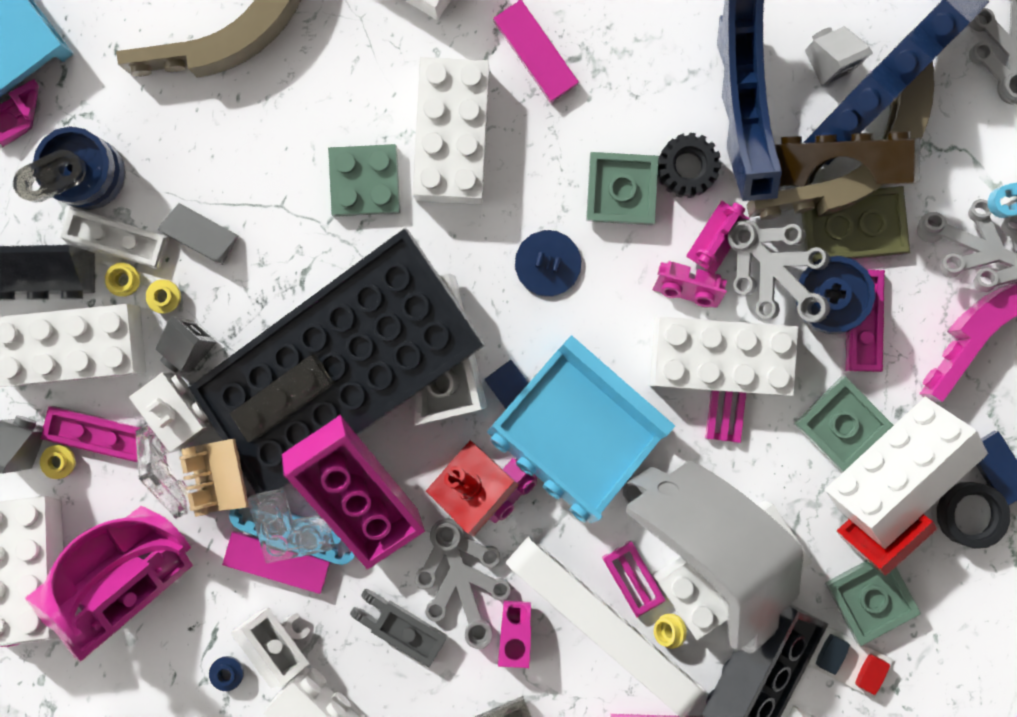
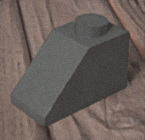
(183, 344)
(18, 444)

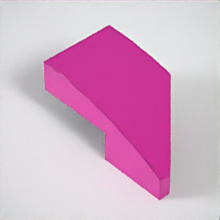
(18, 112)

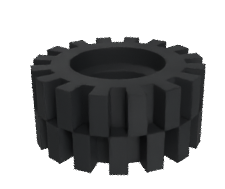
(701, 149)

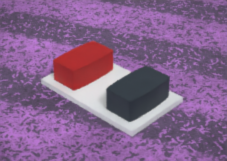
(850, 663)

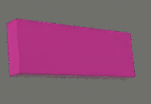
(535, 51)
(865, 342)
(90, 433)
(302, 572)

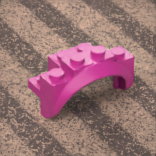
(108, 578)

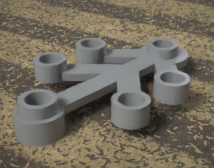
(1007, 44)
(988, 249)
(774, 267)
(460, 576)

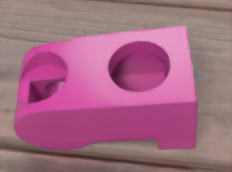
(515, 635)

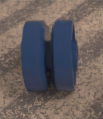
(103, 167)
(854, 287)

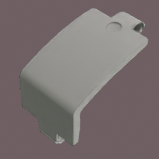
(726, 541)

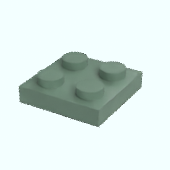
(364, 180)
(622, 188)
(843, 423)
(872, 601)

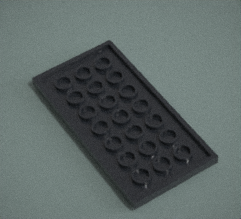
(378, 334)

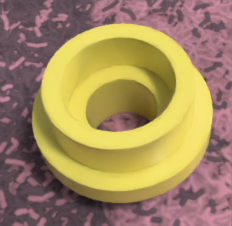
(112, 279)
(173, 296)
(67, 462)
(670, 631)

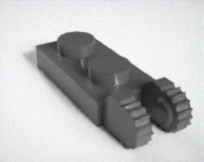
(401, 628)

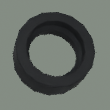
(998, 522)

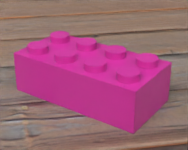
(352, 492)

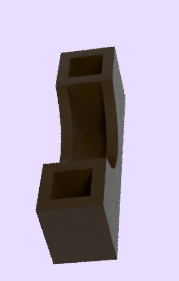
(889, 160)

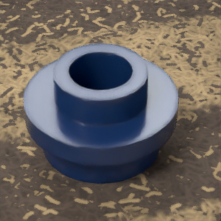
(233, 666)

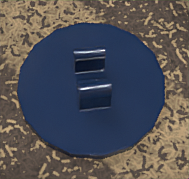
(548, 263)

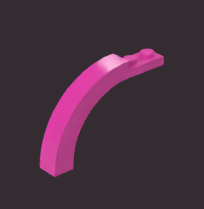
(972, 331)

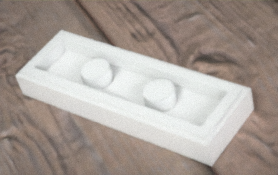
(114, 238)

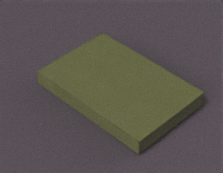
(863, 231)

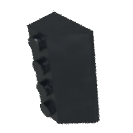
(46, 271)
(765, 680)

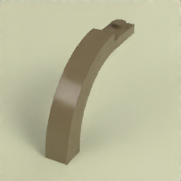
(217, 51)
(907, 113)

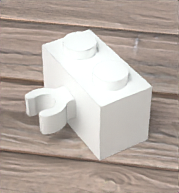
(170, 411)
(272, 646)

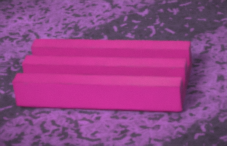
(738, 421)
(619, 553)

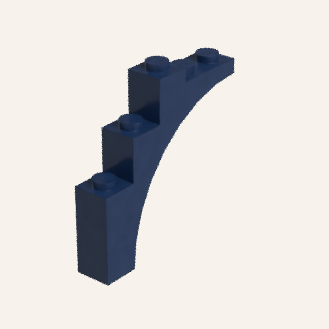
(899, 68)
(745, 100)

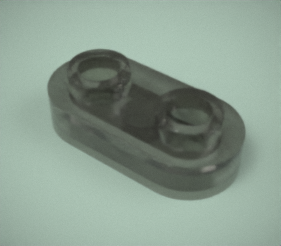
(51, 176)

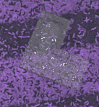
(157, 475)
(280, 534)

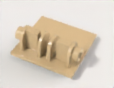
(216, 477)

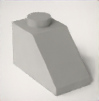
(836, 53)

